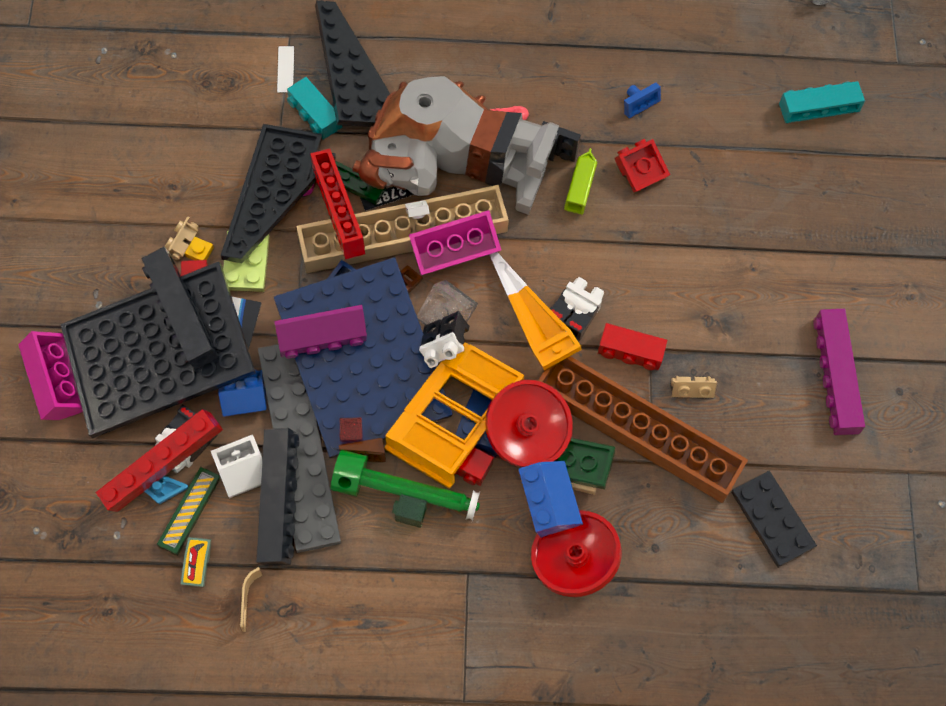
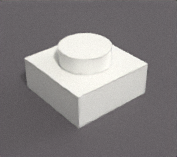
(417, 209)

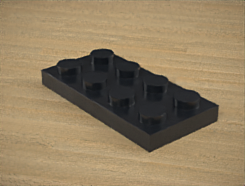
(773, 519)

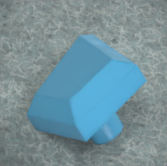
(165, 489)

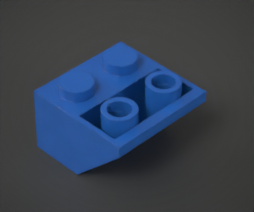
(243, 396)

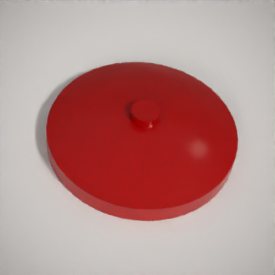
(528, 423)
(578, 558)

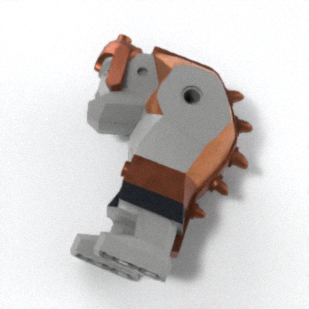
(446, 128)

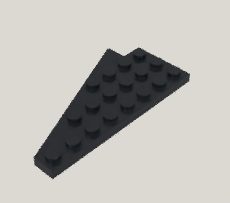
(273, 185)

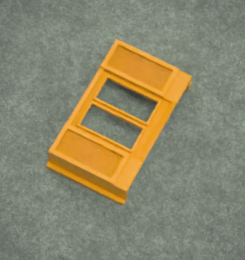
(427, 444)

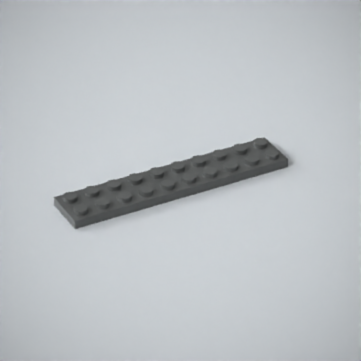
(291, 408)

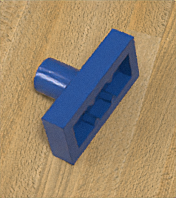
(641, 99)

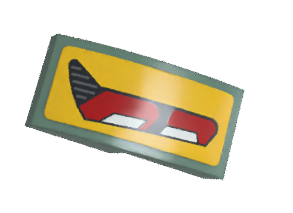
(195, 561)

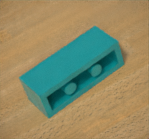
(313, 107)

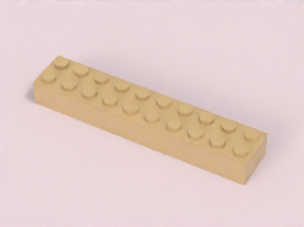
(388, 229)

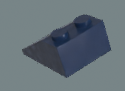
(478, 404)

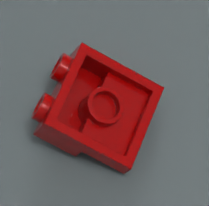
(642, 164)

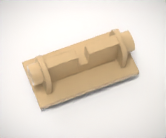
(185, 231)
(699, 388)

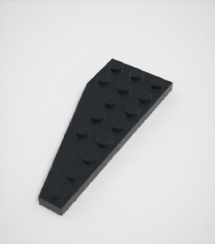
(352, 78)

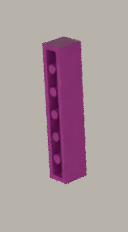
(839, 372)

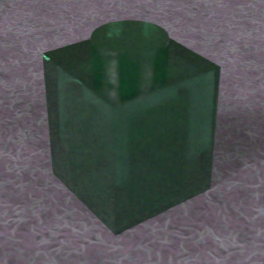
(410, 510)

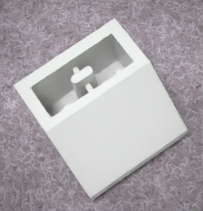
(239, 465)

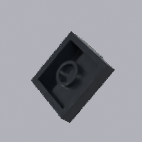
(565, 145)

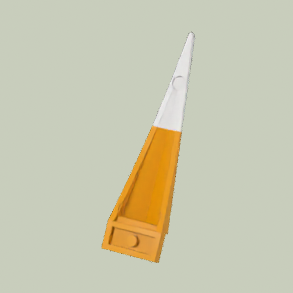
(545, 332)

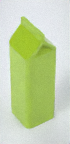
(581, 183)

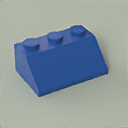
(550, 497)

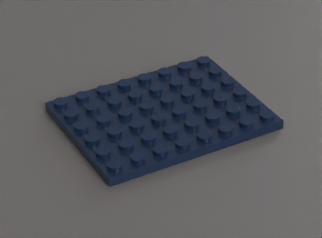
(366, 379)

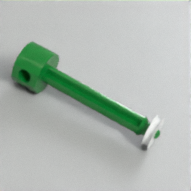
(351, 473)

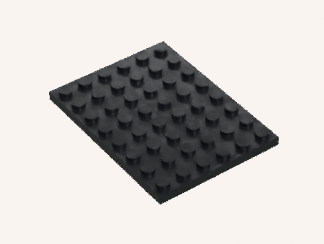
(131, 364)

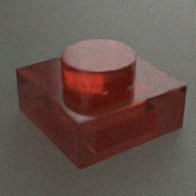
(350, 429)

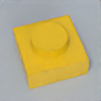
(199, 249)

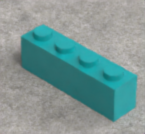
(821, 102)

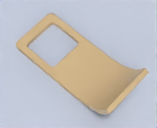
(254, 574)

